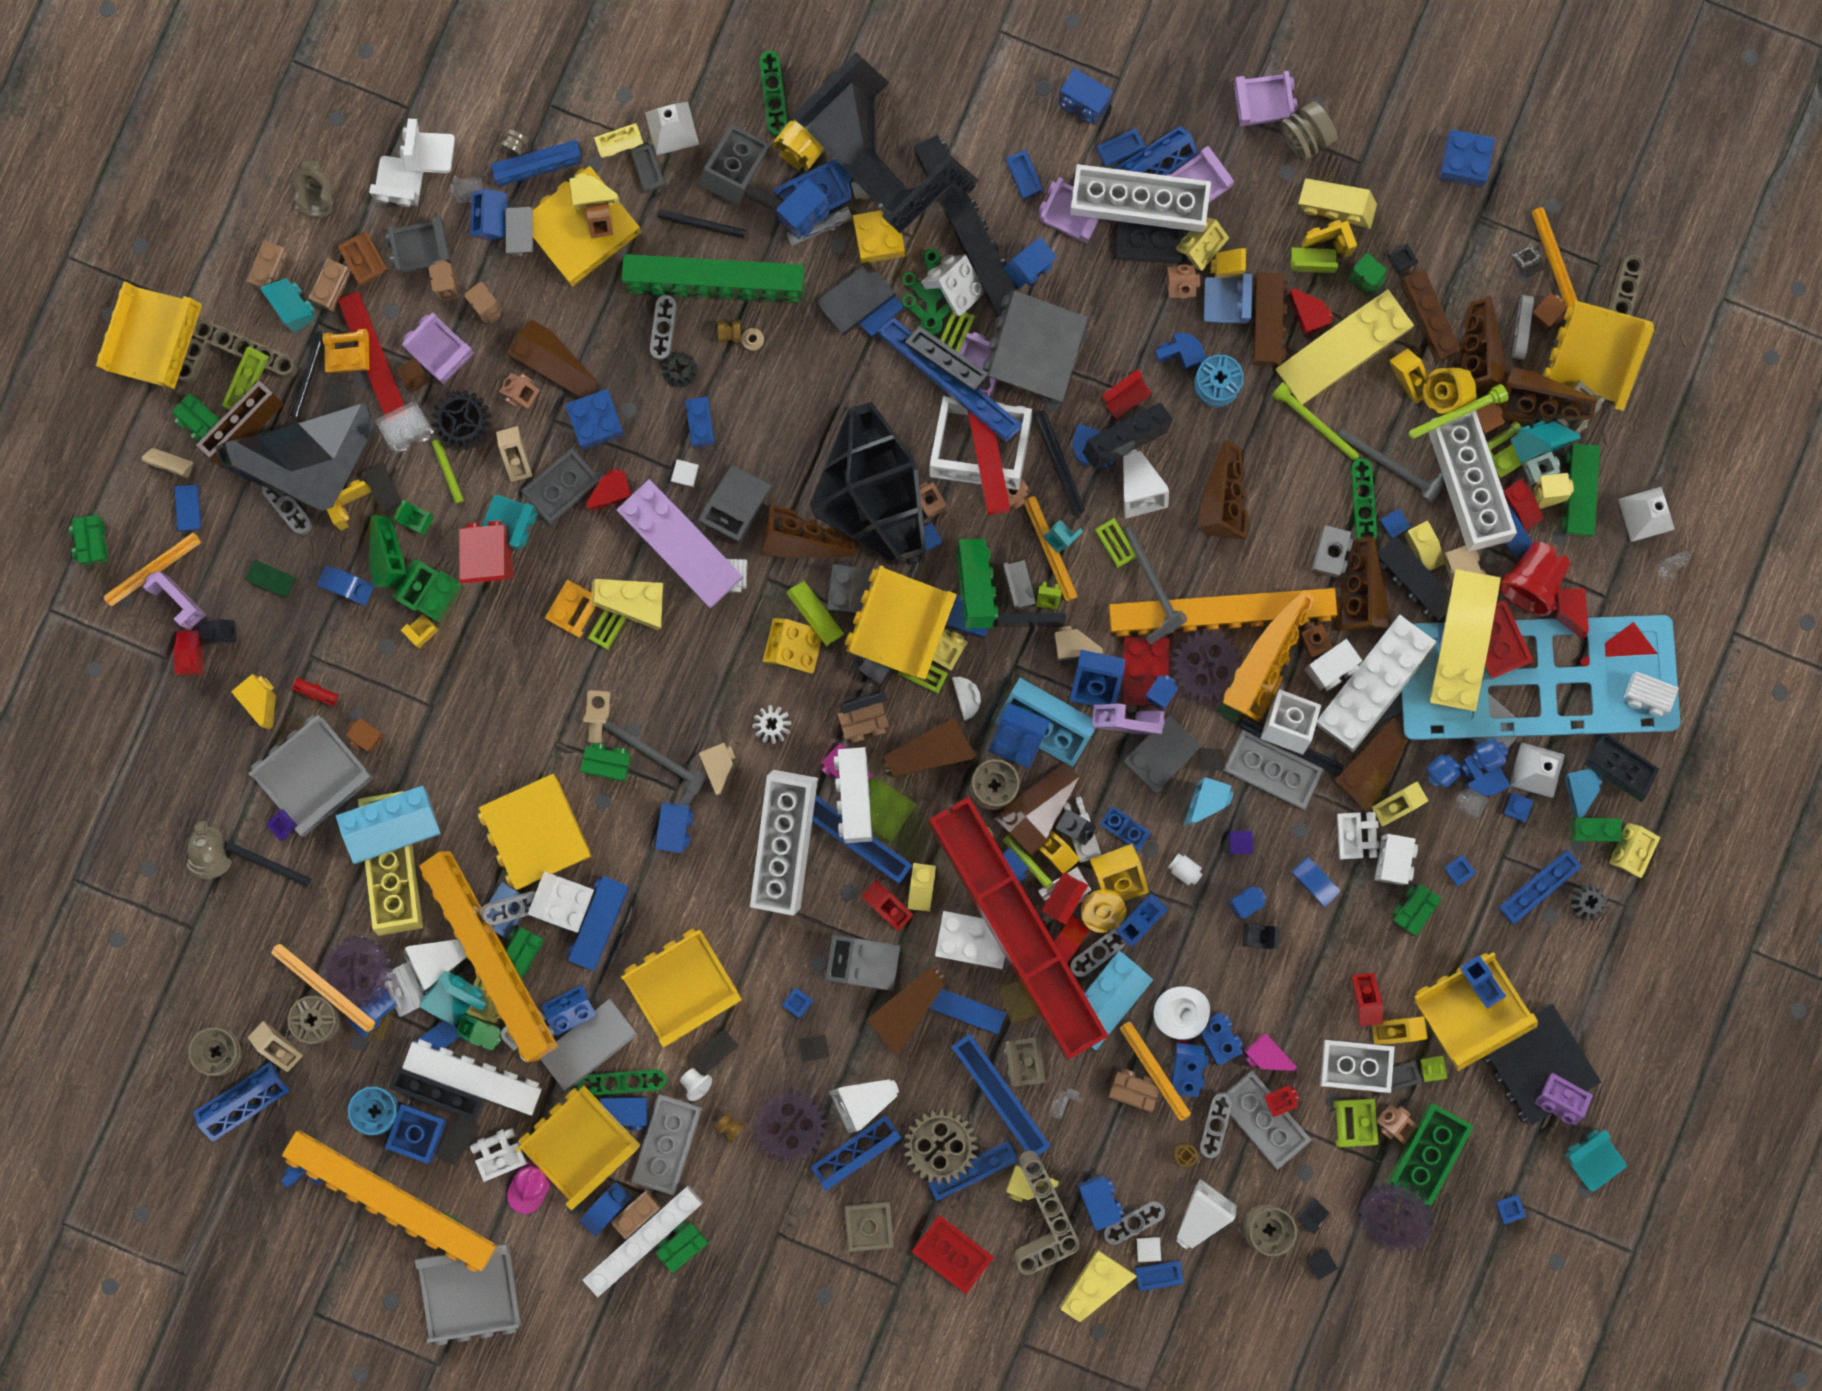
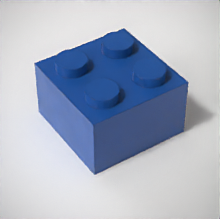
(1084, 97)
(1466, 158)
(803, 209)
(595, 419)
(1097, 678)
(1019, 735)
(416, 1133)
(1100, 1202)

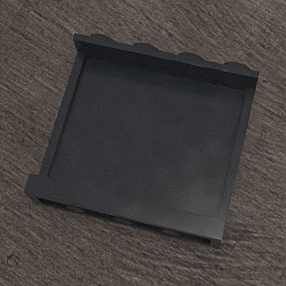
(1531, 1058)

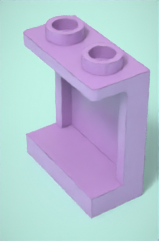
(1264, 99)
(1207, 168)
(1057, 213)
(437, 347)
(977, 351)
(191, 614)
(1113, 718)

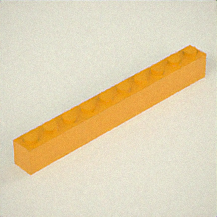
(1217, 611)
(488, 957)
(390, 1201)

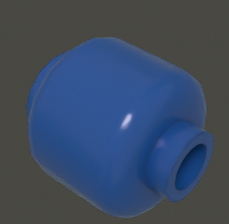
(1490, 754)
(1443, 771)

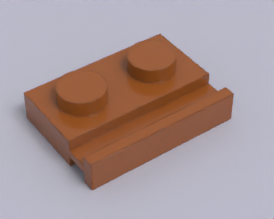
(363, 258)

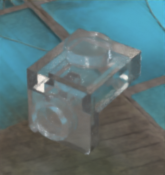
(1058, 1105)

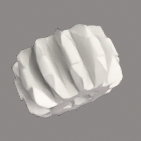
(763, 724)

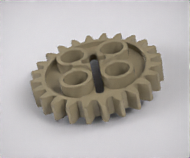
(954, 1161)

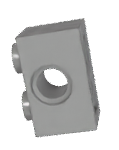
(1323, 562)

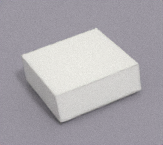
(684, 473)
(1148, 1249)

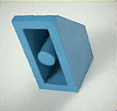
(1582, 790)

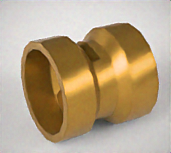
(729, 331)
(729, 1127)
(1183, 1152)

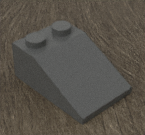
(734, 164)
(847, 589)
(1161, 755)

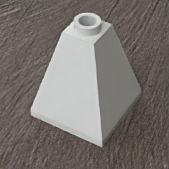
(671, 128)
(1142, 486)
(1646, 514)
(1536, 770)
(432, 959)
(863, 1102)
(1205, 1215)

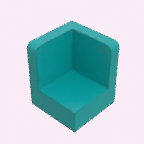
(1060, 536)

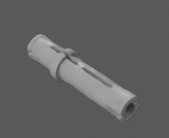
(829, 223)

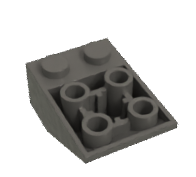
(735, 504)
(862, 962)

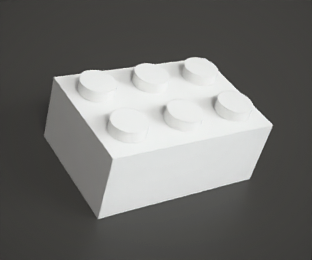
(968, 940)
(1357, 1066)

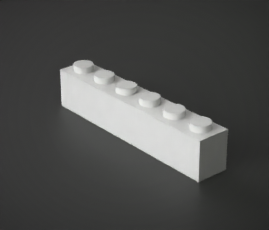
(473, 1078)
(642, 1241)

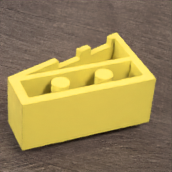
(1338, 202)
(630, 599)
(1095, 1285)

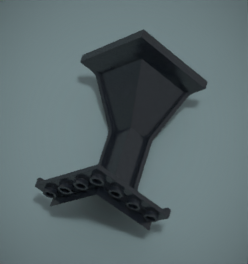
(844, 123)

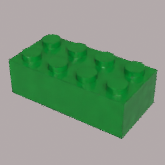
(1430, 1152)

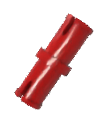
(315, 692)

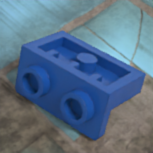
(568, 1010)

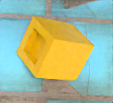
(420, 631)

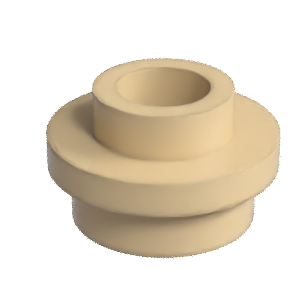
(756, 345)

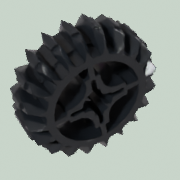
(466, 412)

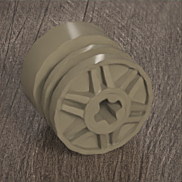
(1308, 131)
(1003, 775)
(325, 1027)
(202, 1055)
(1280, 1237)

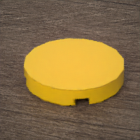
(1103, 910)

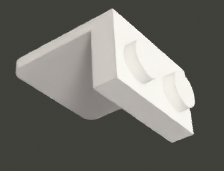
(426, 150)
(396, 183)
(957, 282)

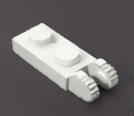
(1091, 849)

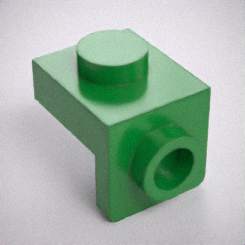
(413, 517)

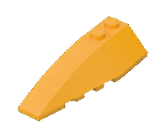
(1260, 672)

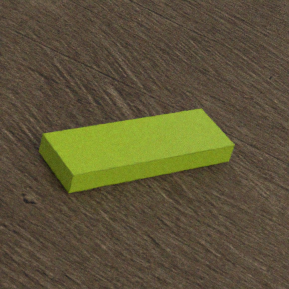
(246, 376)
(815, 613)

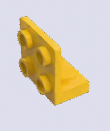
(1341, 231)
(354, 491)
(792, 645)

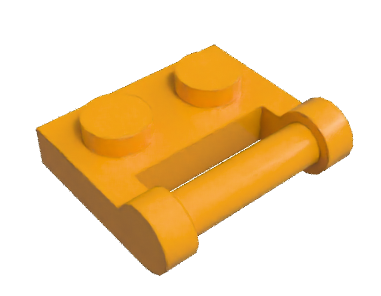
(347, 358)
(566, 606)

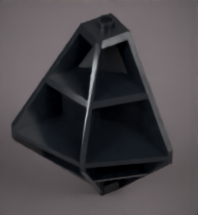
(303, 459)
(872, 488)

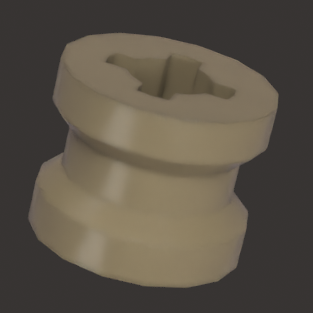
(514, 142)

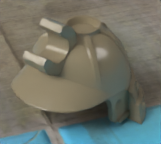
(313, 191)
(206, 853)

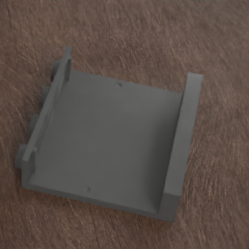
(1035, 345)

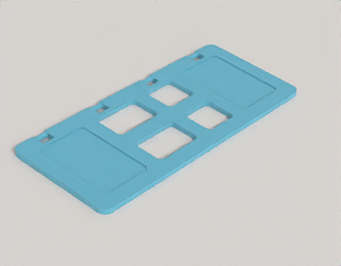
(1605, 675)

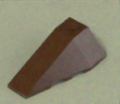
(547, 356)
(1541, 398)
(1222, 504)

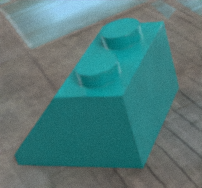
(289, 305)
(1541, 439)

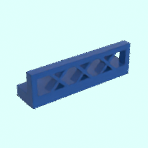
(1160, 150)
(537, 163)
(237, 1099)
(861, 1159)

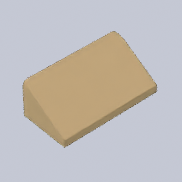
(168, 462)

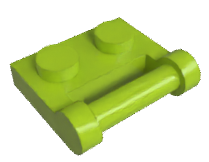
(1506, 460)
(1363, 1122)

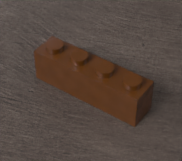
(1430, 316)
(1268, 319)
(242, 420)

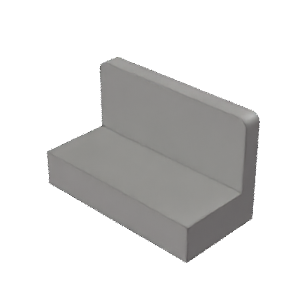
(519, 230)
(1019, 584)

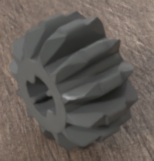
(1582, 896)

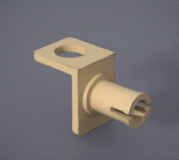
(596, 716)

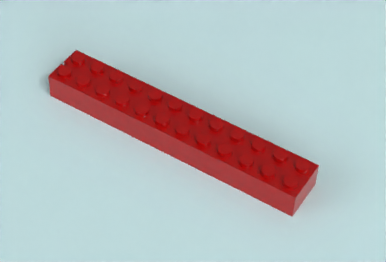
(1017, 929)

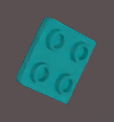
(515, 514)
(452, 998)
(1595, 1159)

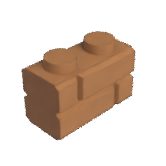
(267, 265)
(444, 281)
(330, 285)
(483, 303)
(863, 722)
(1134, 1091)
(636, 1214)

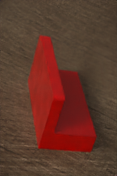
(1126, 394)
(1064, 898)

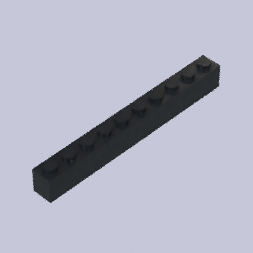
(969, 230)

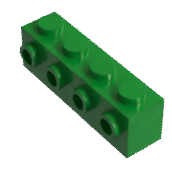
(1581, 506)
(975, 583)

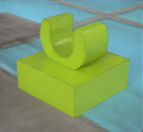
(1049, 597)
(1433, 1068)

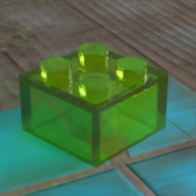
(888, 810)

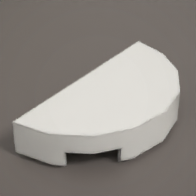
(967, 695)

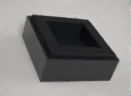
(1402, 258)
(1322, 1264)

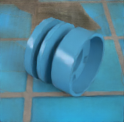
(1211, 391)
(360, 1114)

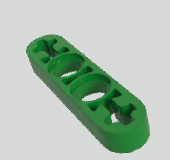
(771, 94)
(1359, 502)
(622, 1085)

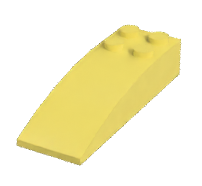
(1345, 347)
(1465, 640)
(393, 887)

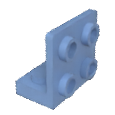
(1228, 299)

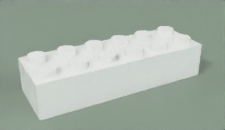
(1140, 198)
(1472, 483)
(1376, 683)
(783, 842)

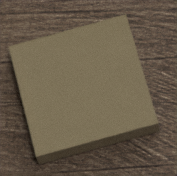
(869, 1226)

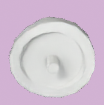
(696, 1084)

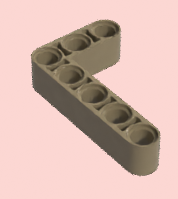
(1626, 277)
(233, 348)
(1052, 1213)

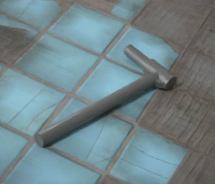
(1430, 489)
(1173, 618)
(694, 780)

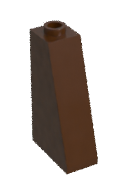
(932, 750)
(904, 1011)

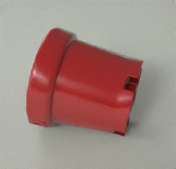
(1535, 579)

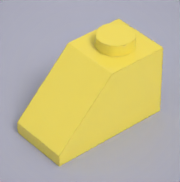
(589, 191)
(1553, 489)
(1425, 545)
(1399, 804)
(921, 887)
(1019, 1186)

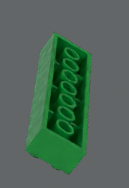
(713, 278)

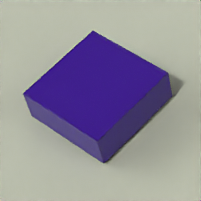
(281, 825)
(1240, 842)

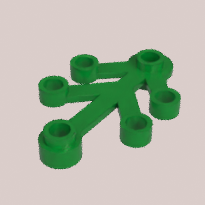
(930, 296)

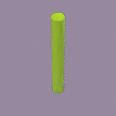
(446, 468)
(1034, 869)

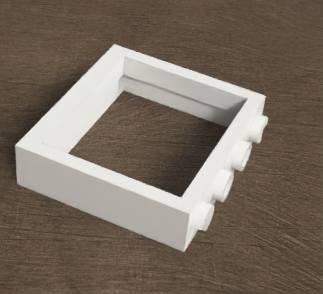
(969, 472)

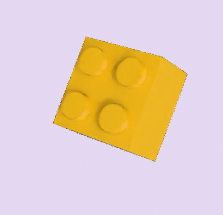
(877, 238)

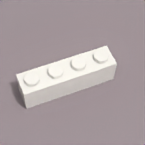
(854, 795)

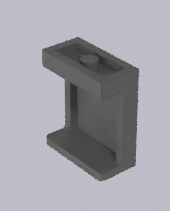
(418, 245)

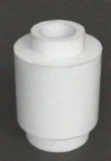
(1185, 869)

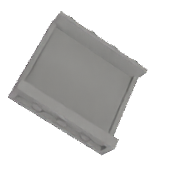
(311, 774)
(468, 1302)

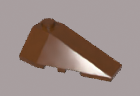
(1482, 347)
(794, 537)
(1363, 596)
(1370, 770)
(1036, 810)

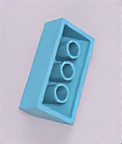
(1068, 727)
(1207, 799)
(388, 824)
(1116, 990)

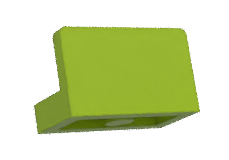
(1313, 260)

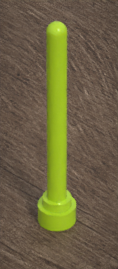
(1283, 394)
(1497, 395)

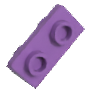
(1564, 1099)

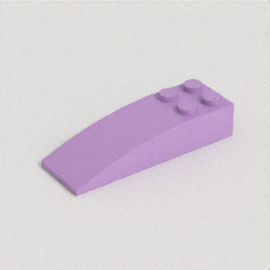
(679, 543)

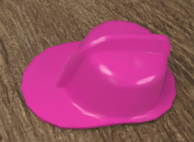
(528, 1188)

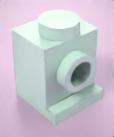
(1547, 460)

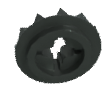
(674, 378)

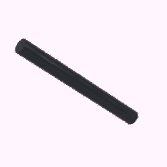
(701, 223)
(308, 374)
(269, 864)

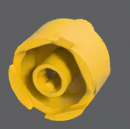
(797, 146)
(1449, 389)

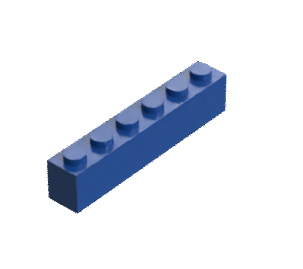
(873, 851)
(1000, 1095)

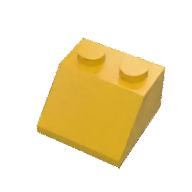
(258, 699)
(1120, 872)

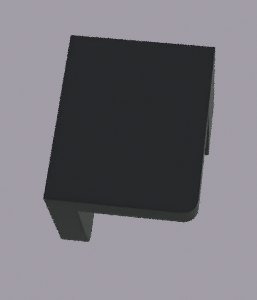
(1312, 1215)

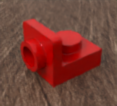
(1281, 1100)

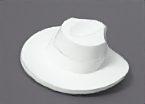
(1182, 1012)

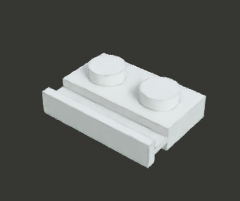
(404, 989)

